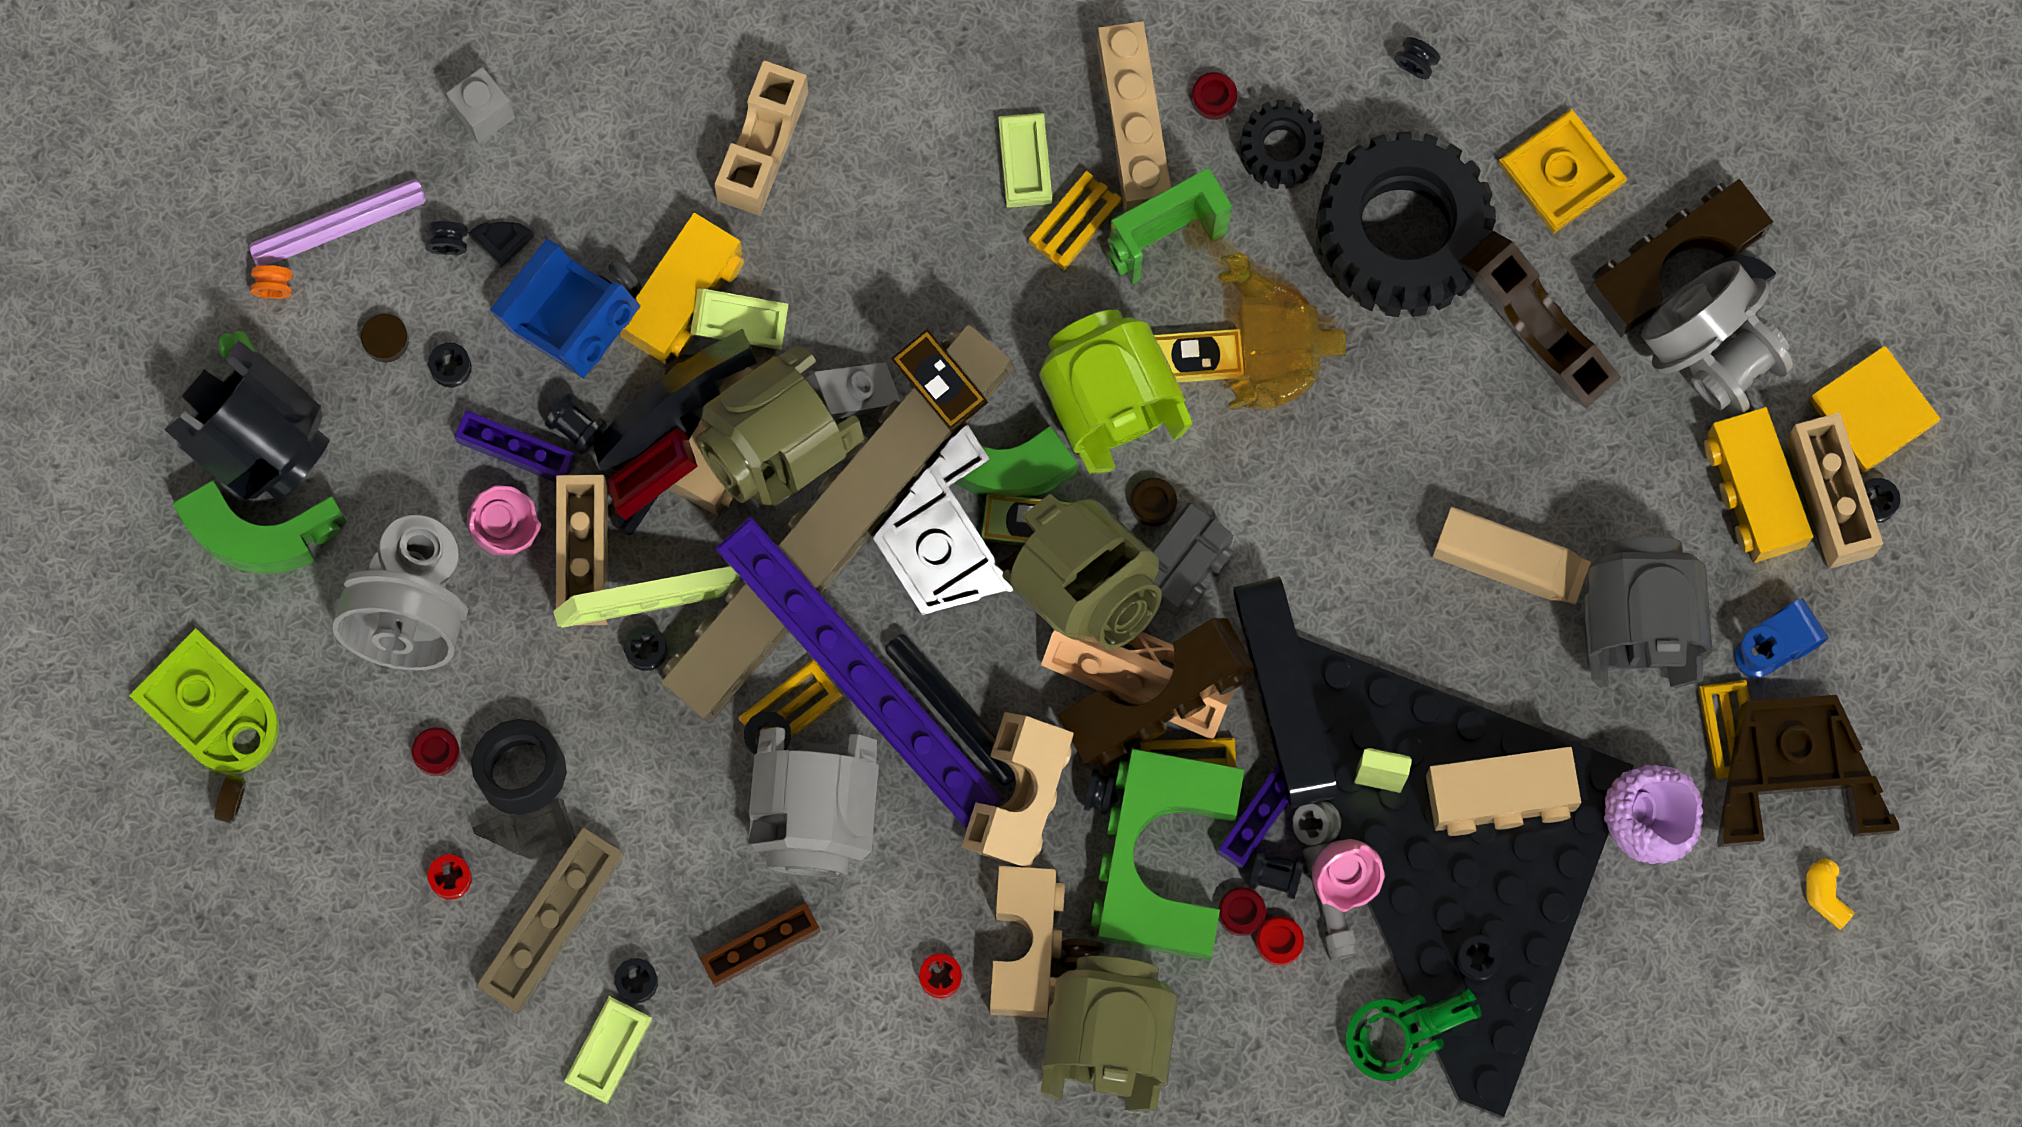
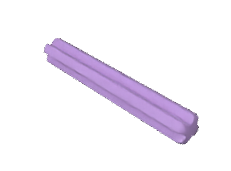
(337, 222)

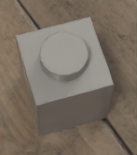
(480, 105)

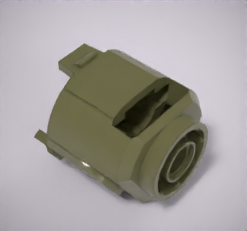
(773, 432)
(1086, 573)
(1110, 1031)

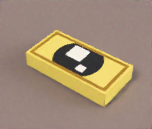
(1203, 354)

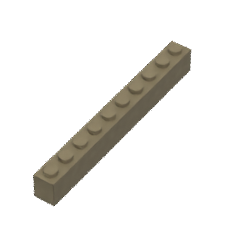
(829, 532)

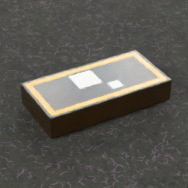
(939, 380)

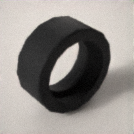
(503, 738)

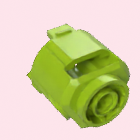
(1111, 386)

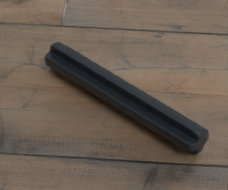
(948, 704)

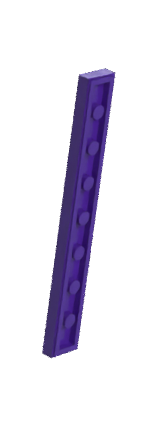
(856, 671)

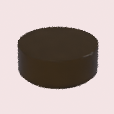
(384, 338)
(1153, 501)
(230, 798)

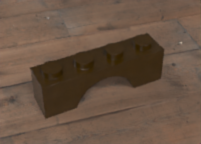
(1723, 224)
(1550, 336)
(1204, 663)

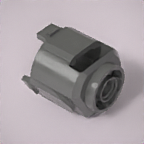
(1648, 610)

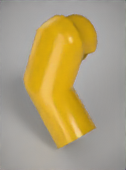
(1822, 892)

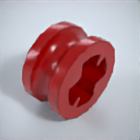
(436, 870)
(955, 976)

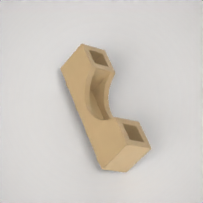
(1133, 112)

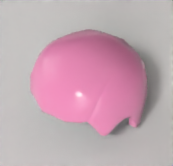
(503, 521)
(1347, 874)

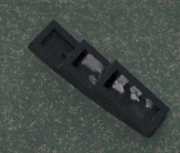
(670, 398)

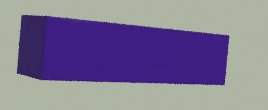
(513, 447)
(1255, 821)

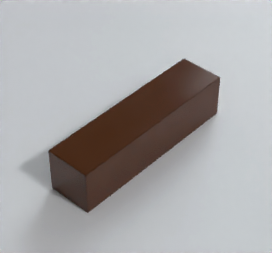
(760, 944)

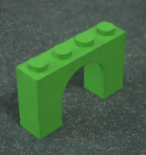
(1155, 788)

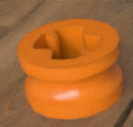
(271, 282)

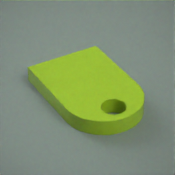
(206, 704)

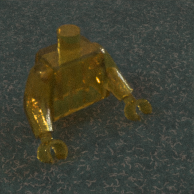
(1277, 339)

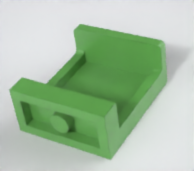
(1190, 200)

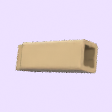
(1511, 557)

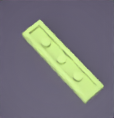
(645, 596)

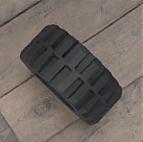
(1409, 167)

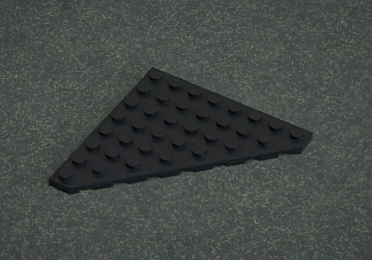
(1442, 889)

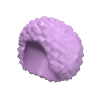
(1654, 813)

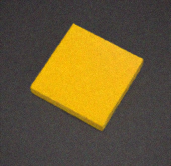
(1562, 171)
(1877, 408)

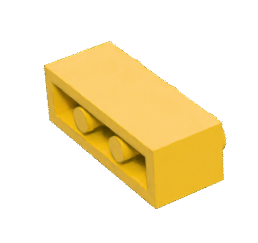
(698, 259)
(1758, 485)

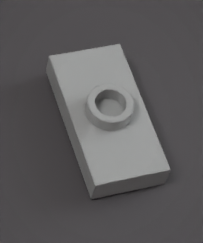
(855, 389)

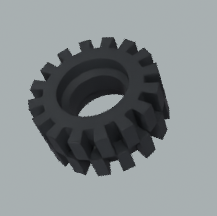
(1281, 118)

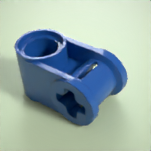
(1784, 635)

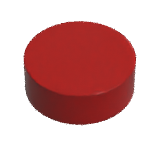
(1280, 941)

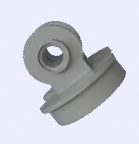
(1701, 318)
(400, 604)

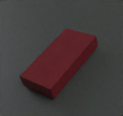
(651, 473)

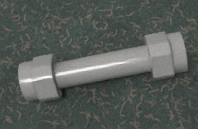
(1340, 941)

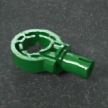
(1432, 1019)

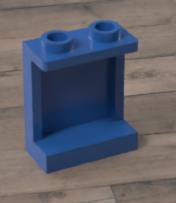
(564, 309)

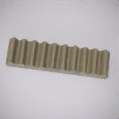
(550, 921)

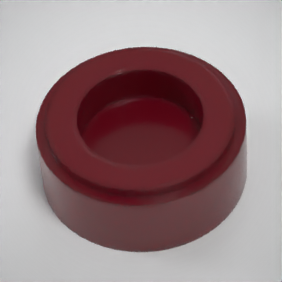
(1214, 95)
(436, 751)
(1242, 911)

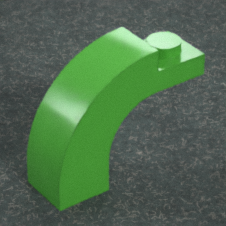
(1023, 470)
(254, 546)

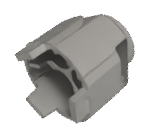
(812, 805)

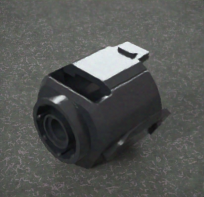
(251, 428)

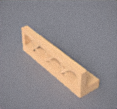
(1130, 674)

